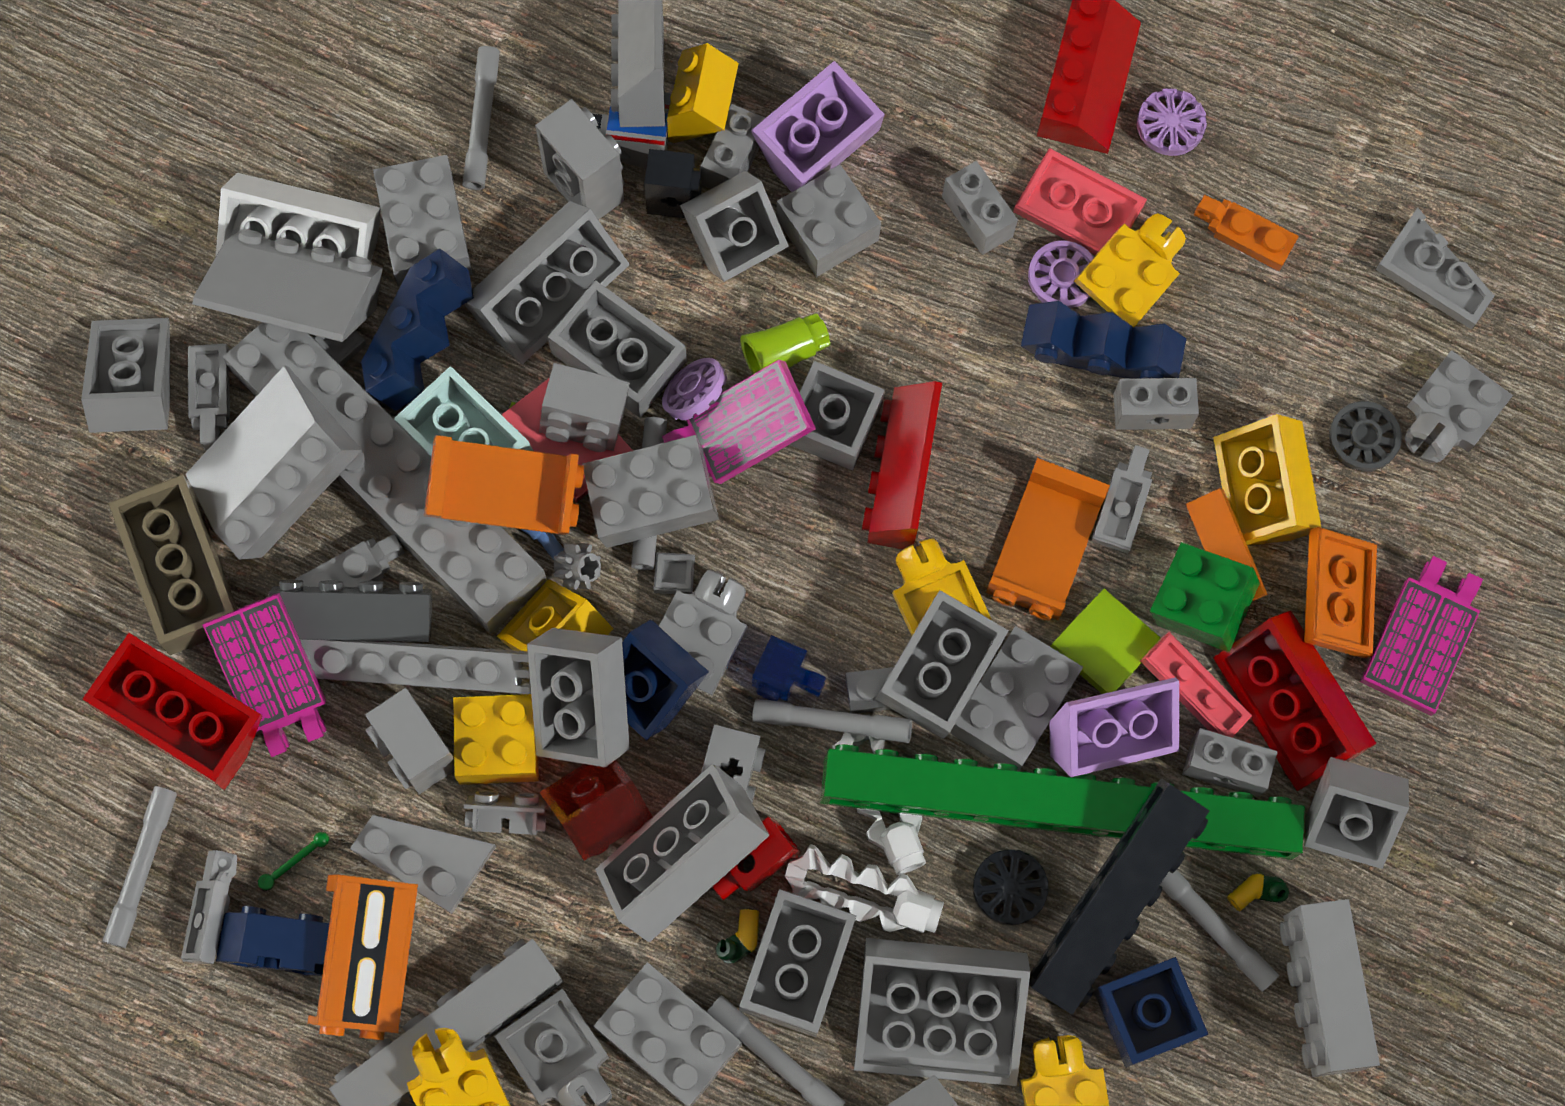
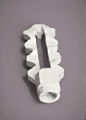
(899, 839)
(912, 908)

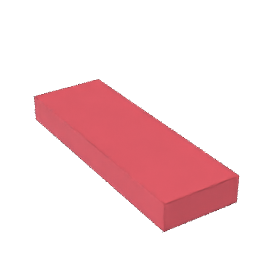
(1197, 687)

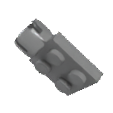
(1454, 408)
(707, 624)
(557, 1053)

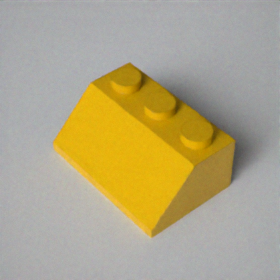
(1268, 479)

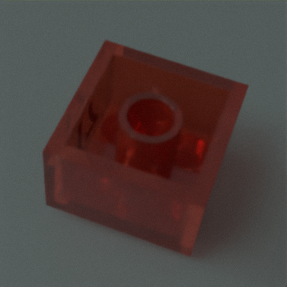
(596, 807)

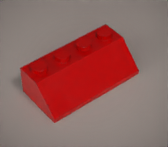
(1090, 75)
(903, 465)
(1293, 699)
(175, 711)

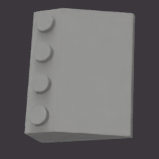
(290, 285)
(270, 466)
(941, 1011)

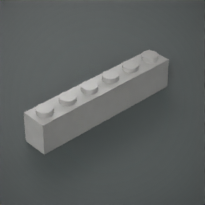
(474, 1013)

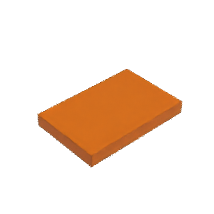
(1340, 593)

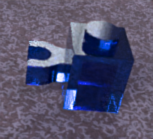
(782, 670)

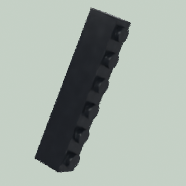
(1118, 896)

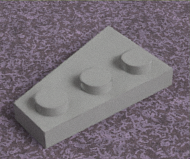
(1431, 271)
(433, 859)

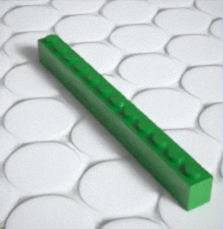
(1047, 800)

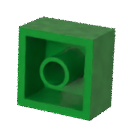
(1205, 597)

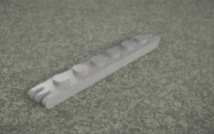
(419, 665)

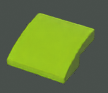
(1106, 642)

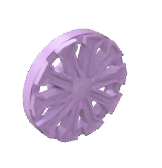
(1171, 122)
(1059, 273)
(694, 388)

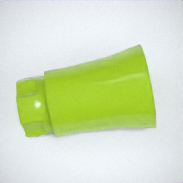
(786, 342)

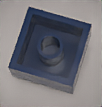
(657, 678)
(1150, 1012)

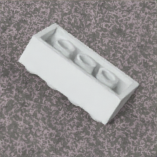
(297, 215)

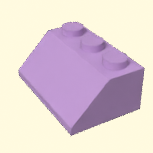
(817, 127)
(1116, 728)

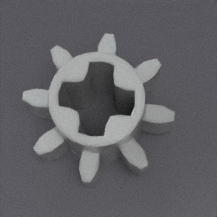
(577, 566)

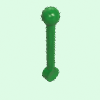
(267, 882)

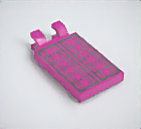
(749, 422)
(1423, 639)
(268, 669)

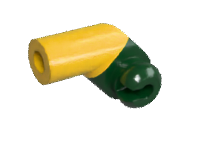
(1259, 887)
(743, 941)

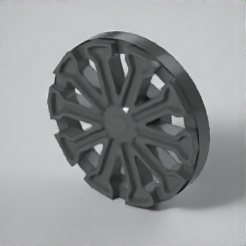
(1365, 436)

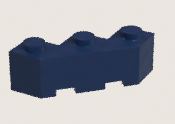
(414, 328)
(1102, 343)
(273, 942)

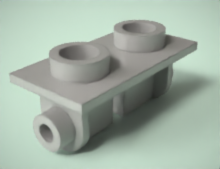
(490, 809)

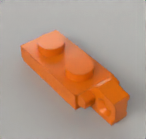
(1247, 231)

